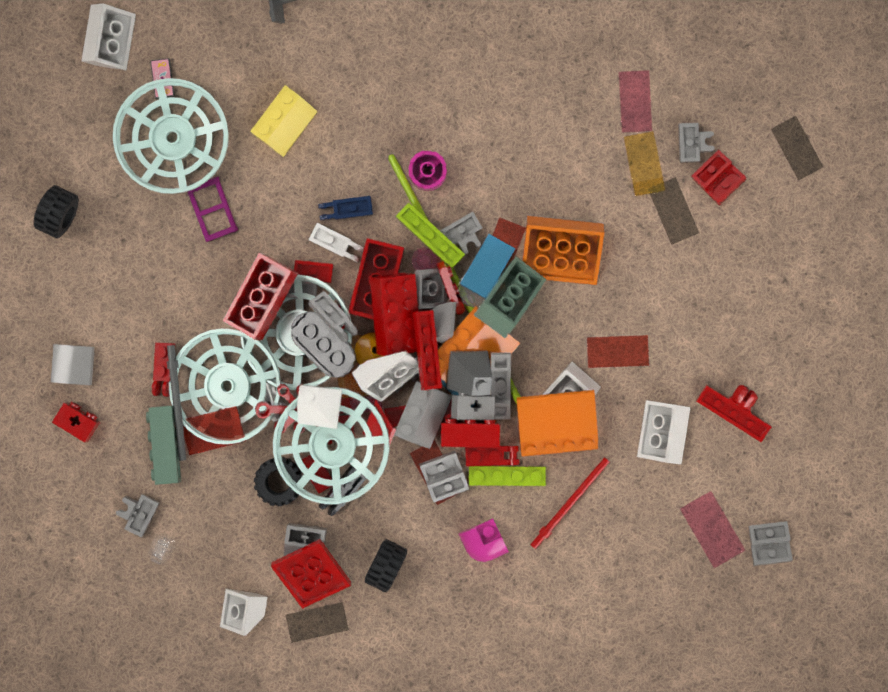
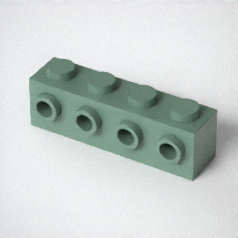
(164, 445)

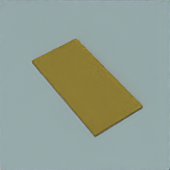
(644, 163)

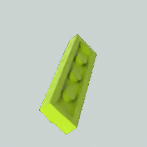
(430, 235)
(507, 475)

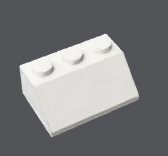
(108, 37)
(663, 432)

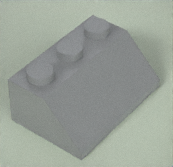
(422, 416)

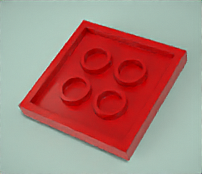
(311, 573)

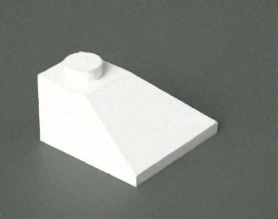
(318, 406)
(242, 611)

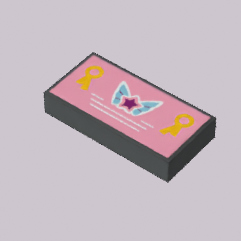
(162, 70)

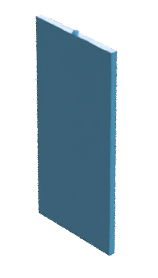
(487, 266)

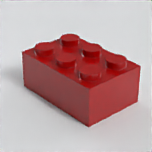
(470, 433)

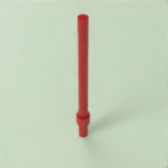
(545, 531)

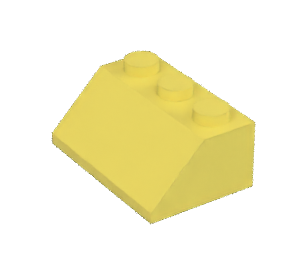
(284, 121)

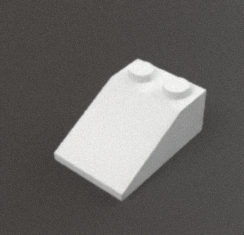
(385, 374)
(572, 380)

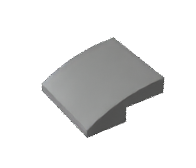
(444, 320)
(72, 364)
(444, 476)
(764, 546)

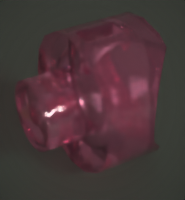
(424, 259)

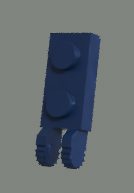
(348, 208)

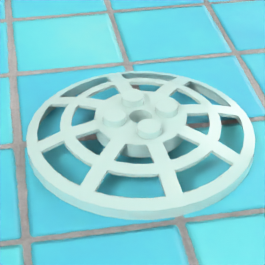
(162, 128)
(284, 338)
(225, 371)
(332, 459)

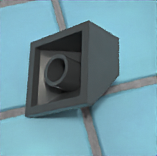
(469, 373)

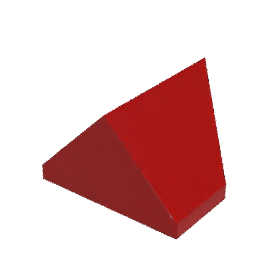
(374, 426)

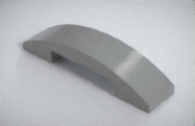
(501, 384)

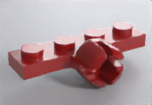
(736, 410)

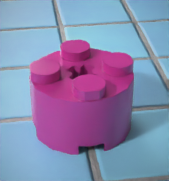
(438, 172)

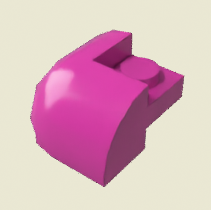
(483, 541)

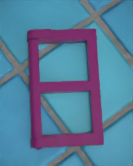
(214, 181)

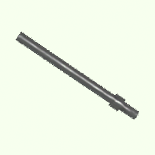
(172, 365)

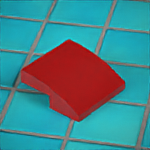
(718, 177)

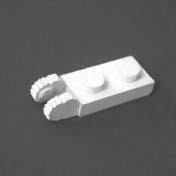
(334, 241)

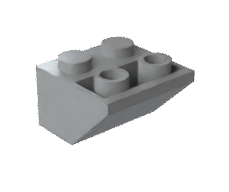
(302, 535)

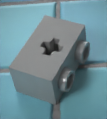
(462, 408)

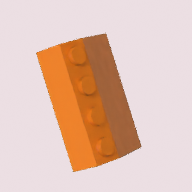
(564, 249)
(474, 336)
(557, 423)

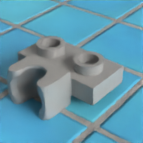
(692, 142)
(463, 232)
(138, 514)

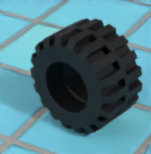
(56, 211)
(265, 491)
(386, 565)

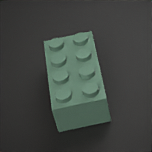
(510, 297)

